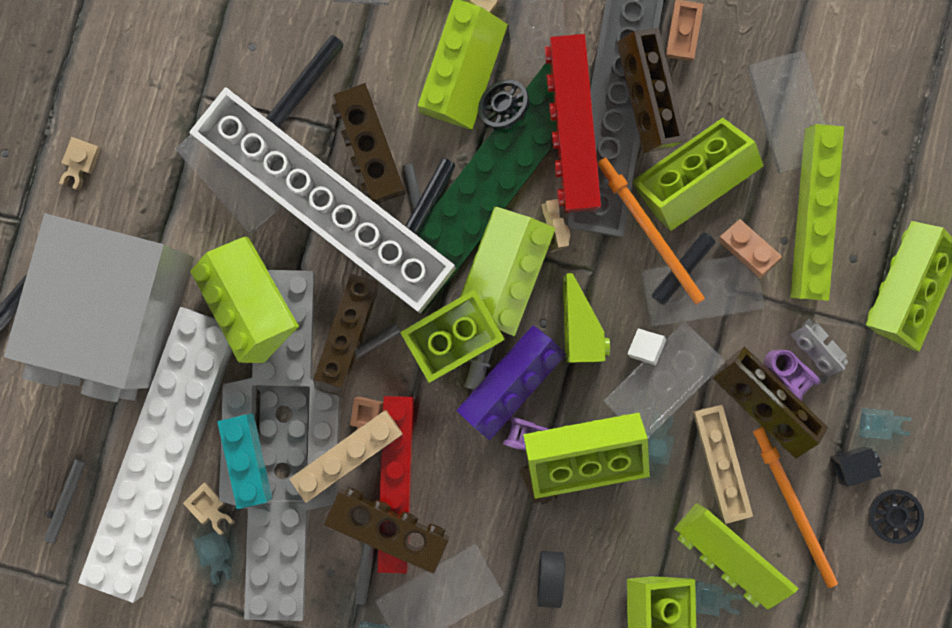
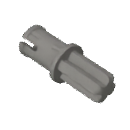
(478, 369)

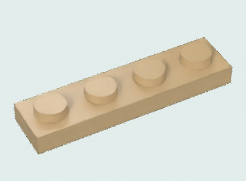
(345, 456)
(723, 464)

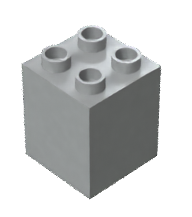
(96, 309)

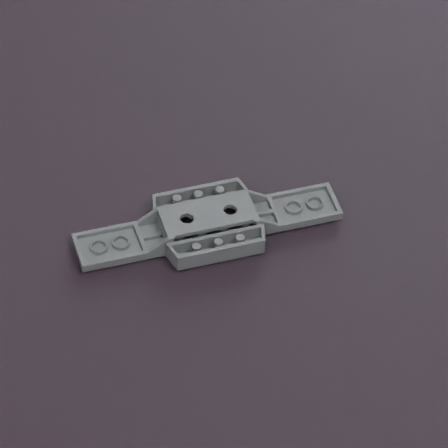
(280, 526)

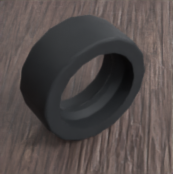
(551, 579)

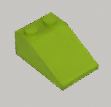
(581, 327)
(452, 335)

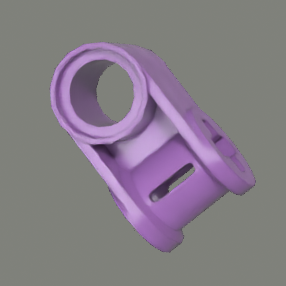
(794, 375)
(527, 427)

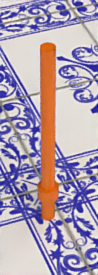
(619, 185)
(771, 457)

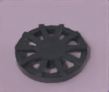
(504, 104)
(896, 516)

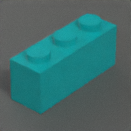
(245, 461)

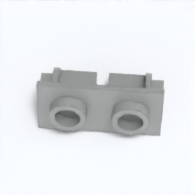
(828, 357)

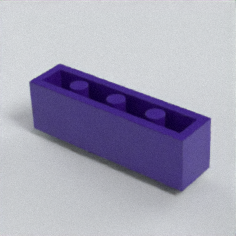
(511, 382)

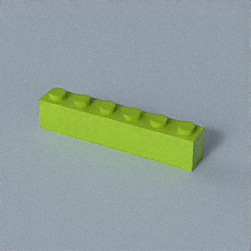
(817, 212)

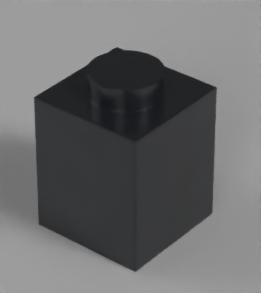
(856, 466)

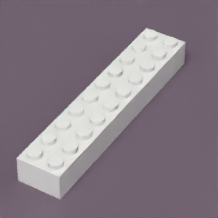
(323, 200)
(158, 457)

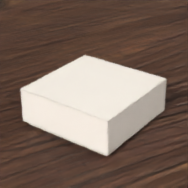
(646, 346)

